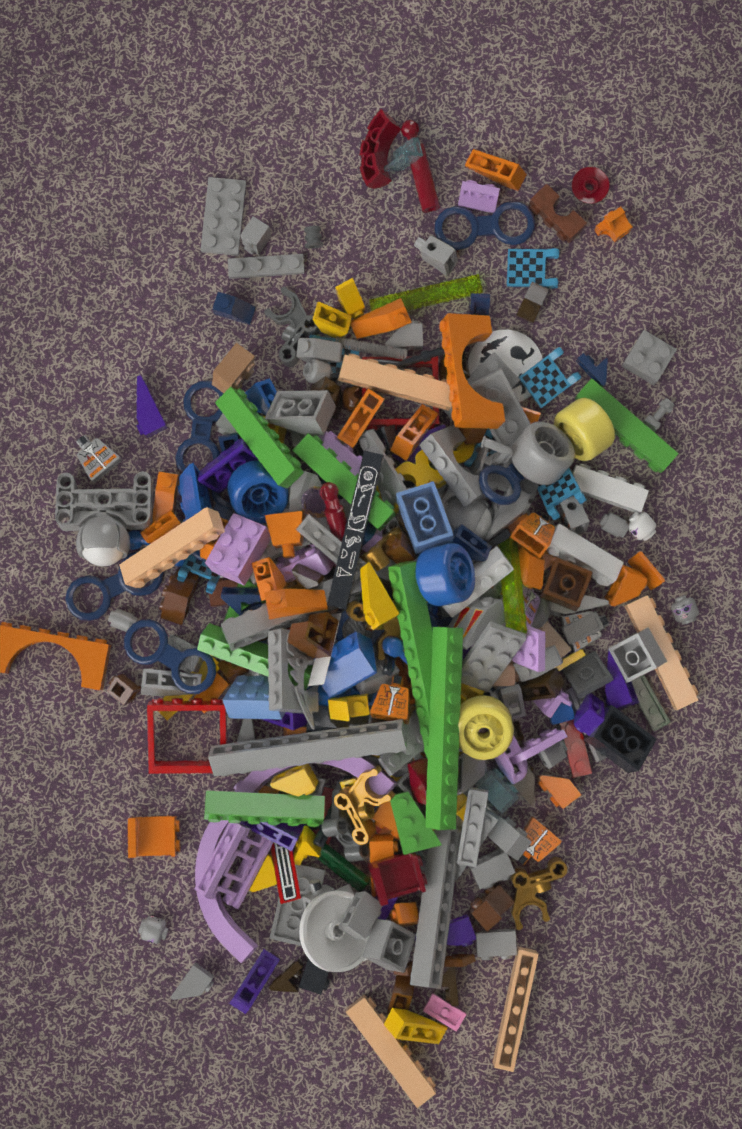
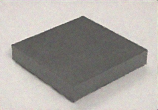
(587, 674)

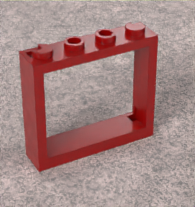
(378, 423)
(178, 704)

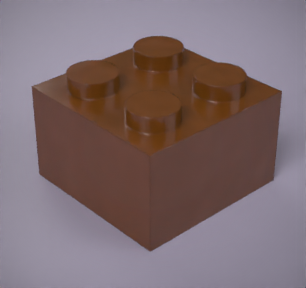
(566, 584)

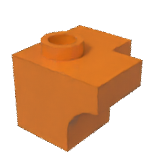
(614, 225)

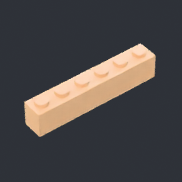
(395, 382)
(172, 548)
(671, 674)
(515, 1009)
(391, 1051)

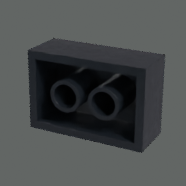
(621, 740)

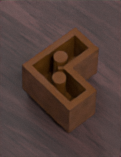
(178, 597)
(315, 635)
(491, 906)

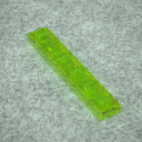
(432, 294)
(512, 589)

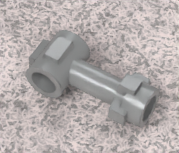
(652, 422)

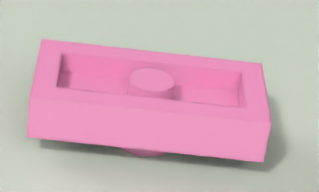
(444, 1012)

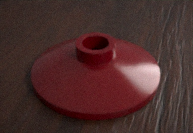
(594, 177)

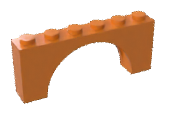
(468, 407)
(90, 655)

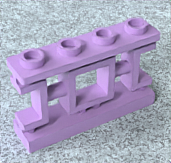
(223, 859)

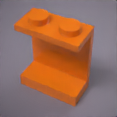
(153, 836)

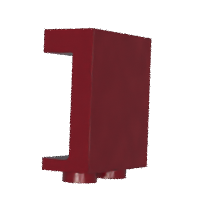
(397, 876)

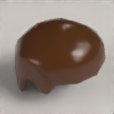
(351, 396)

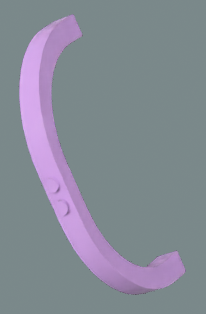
(214, 911)

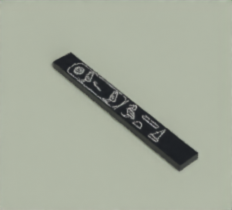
(355, 529)

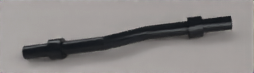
(425, 356)

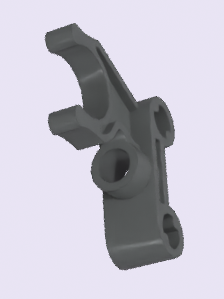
(297, 329)
(342, 828)

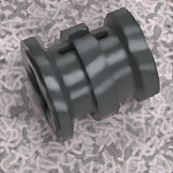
(313, 237)

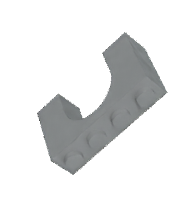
(439, 450)
(281, 690)

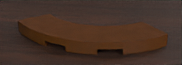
(455, 960)

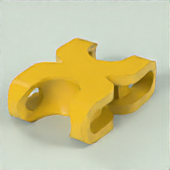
(421, 472)

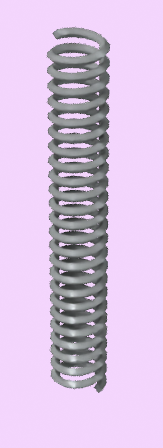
(373, 347)

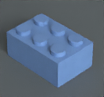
(424, 517)
(249, 699)

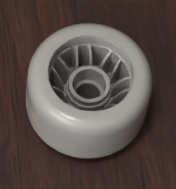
(542, 453)

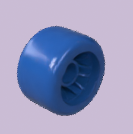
(256, 492)
(445, 574)

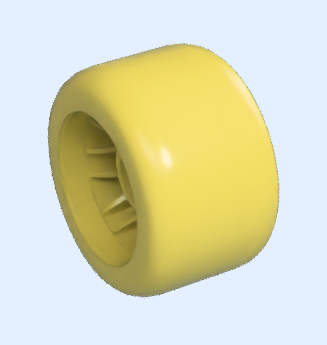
(586, 427)
(484, 713)

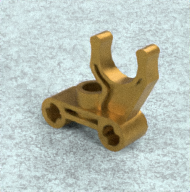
(376, 554)
(390, 628)
(358, 803)
(534, 883)

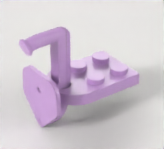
(532, 651)
(519, 755)

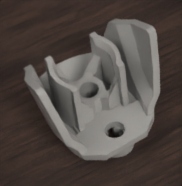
(297, 489)

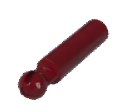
(421, 172)
(334, 510)

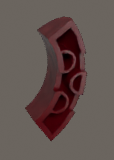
(375, 150)

